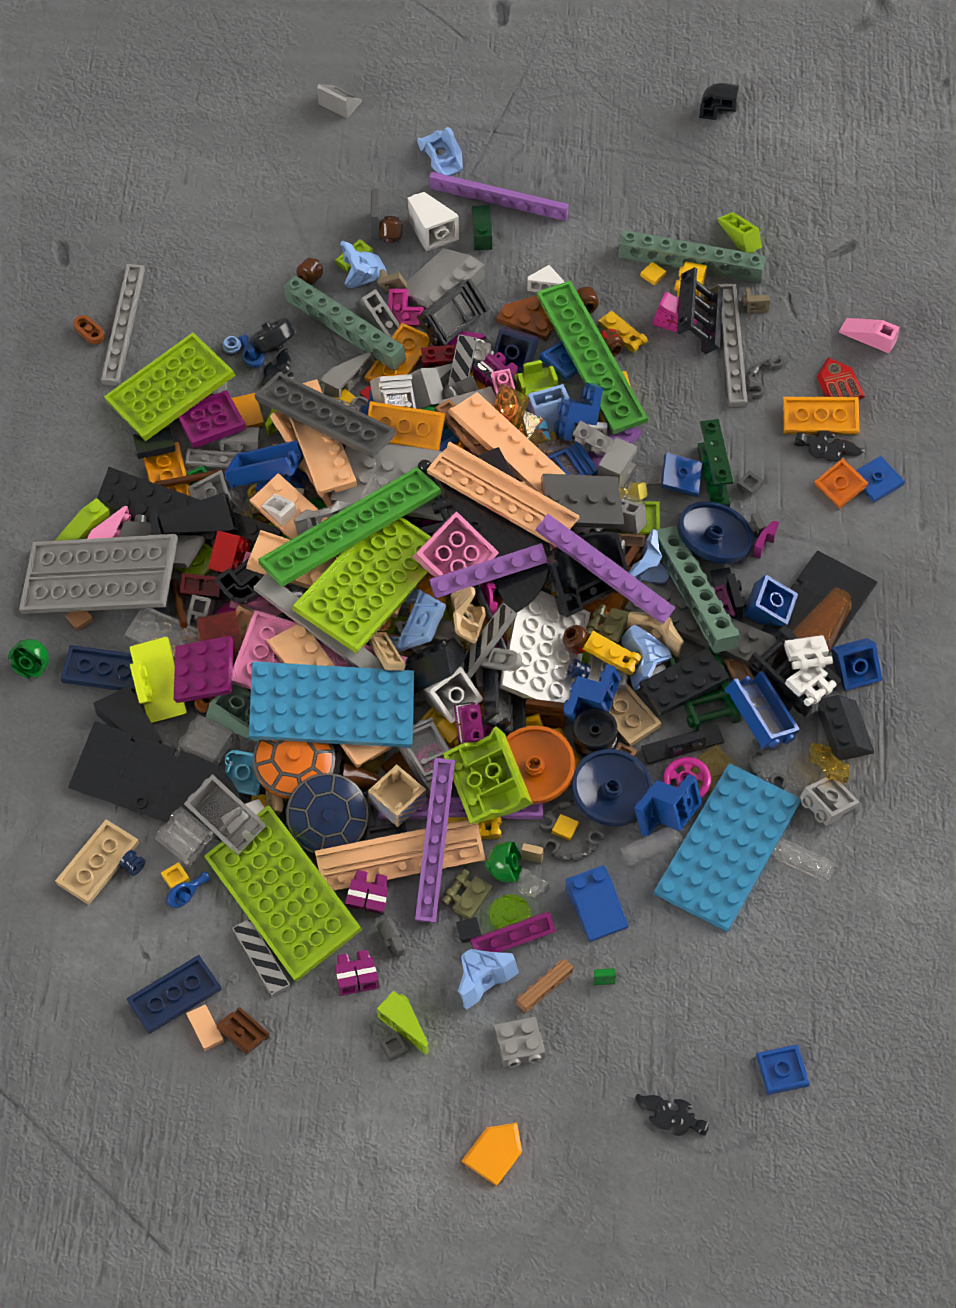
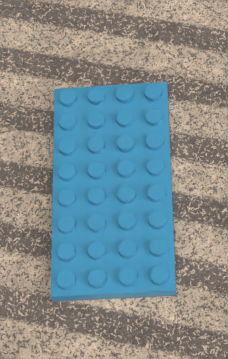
(331, 704)
(727, 847)

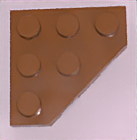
(526, 316)

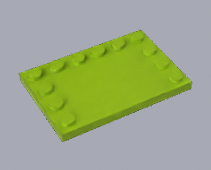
(169, 386)

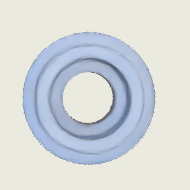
(231, 345)

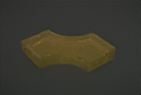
(828, 762)

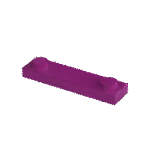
(514, 934)

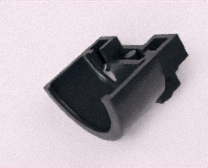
(574, 582)

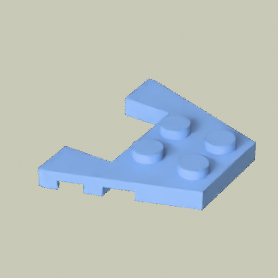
(421, 622)

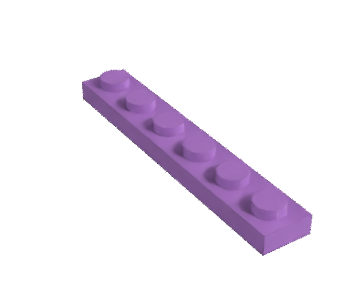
(488, 570)

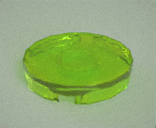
(508, 910)

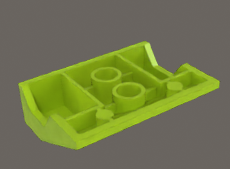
(488, 778)

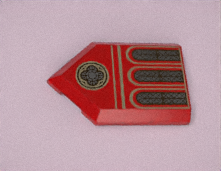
(839, 380)

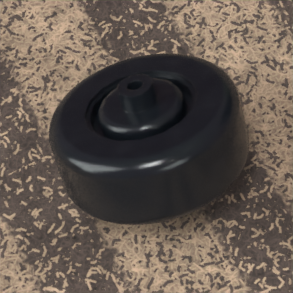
(272, 336)

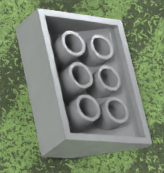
(441, 275)

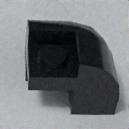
(718, 97)
(239, 584)

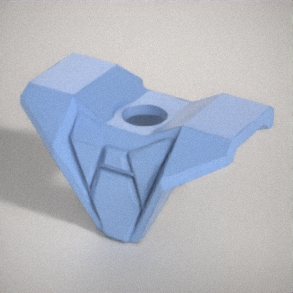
(451, 161)
(364, 266)
(650, 567)
(650, 649)
(482, 972)

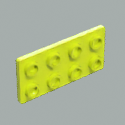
(154, 679)

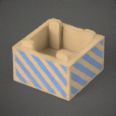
(397, 795)

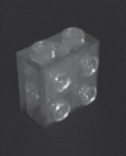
(207, 740)
(185, 836)

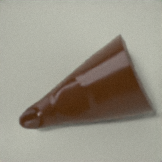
(361, 777)

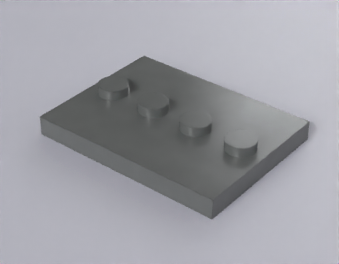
(591, 497)

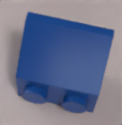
(770, 602)
(857, 663)

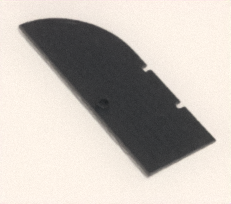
(506, 537)
(817, 581)
(141, 774)

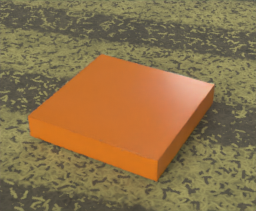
(841, 483)

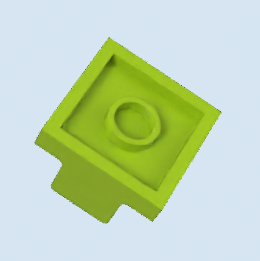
(535, 378)

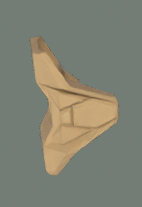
(464, 627)
(664, 633)

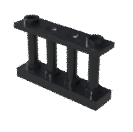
(711, 308)
(759, 664)

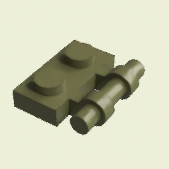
(614, 623)
(471, 899)

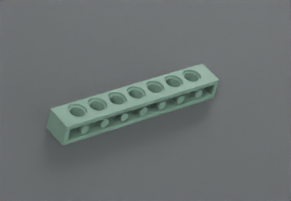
(676, 252)
(344, 323)
(696, 591)

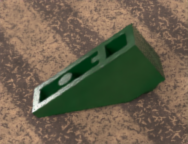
(482, 227)

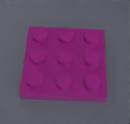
(212, 419)
(203, 669)

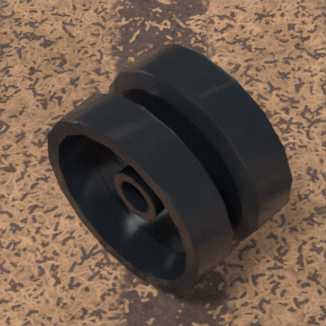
(594, 731)

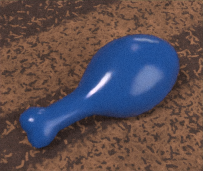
(249, 354)
(183, 892)

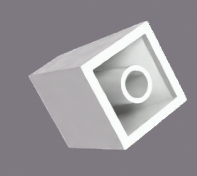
(432, 221)
(451, 691)

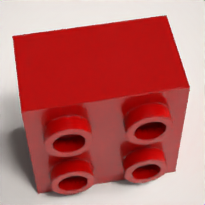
(228, 551)

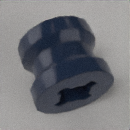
(577, 668)
(132, 862)

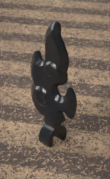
(282, 366)
(822, 449)
(677, 1121)

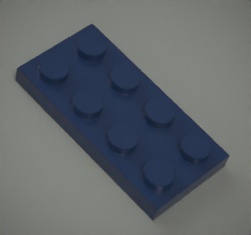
(98, 668)
(174, 994)

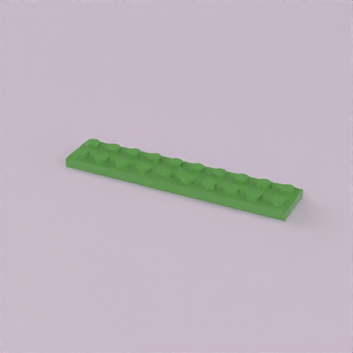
(592, 356)
(349, 526)

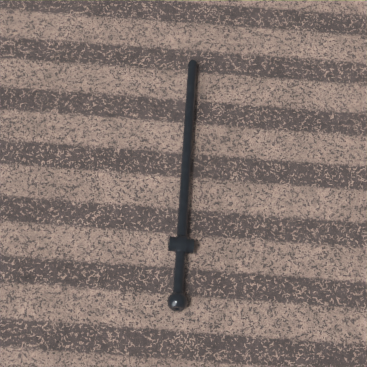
(441, 506)

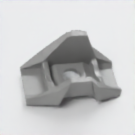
(310, 518)

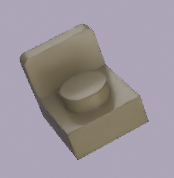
(392, 281)
(756, 303)

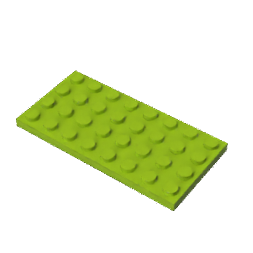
(365, 585)
(285, 897)

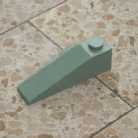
(232, 710)

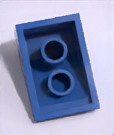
(596, 903)

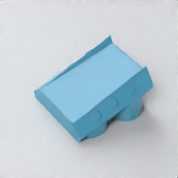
(241, 772)

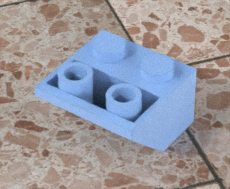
(545, 403)

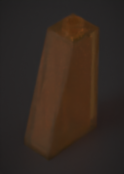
(826, 617)

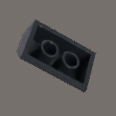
(435, 663)
(844, 727)

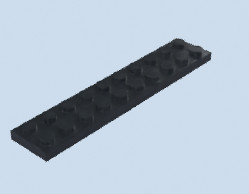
(140, 496)

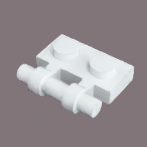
(808, 648)
(804, 680)

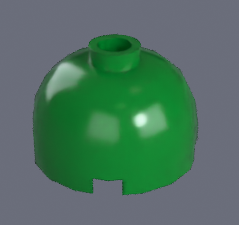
(29, 658)
(504, 862)

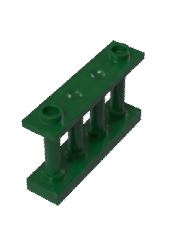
(715, 462)
(729, 710)

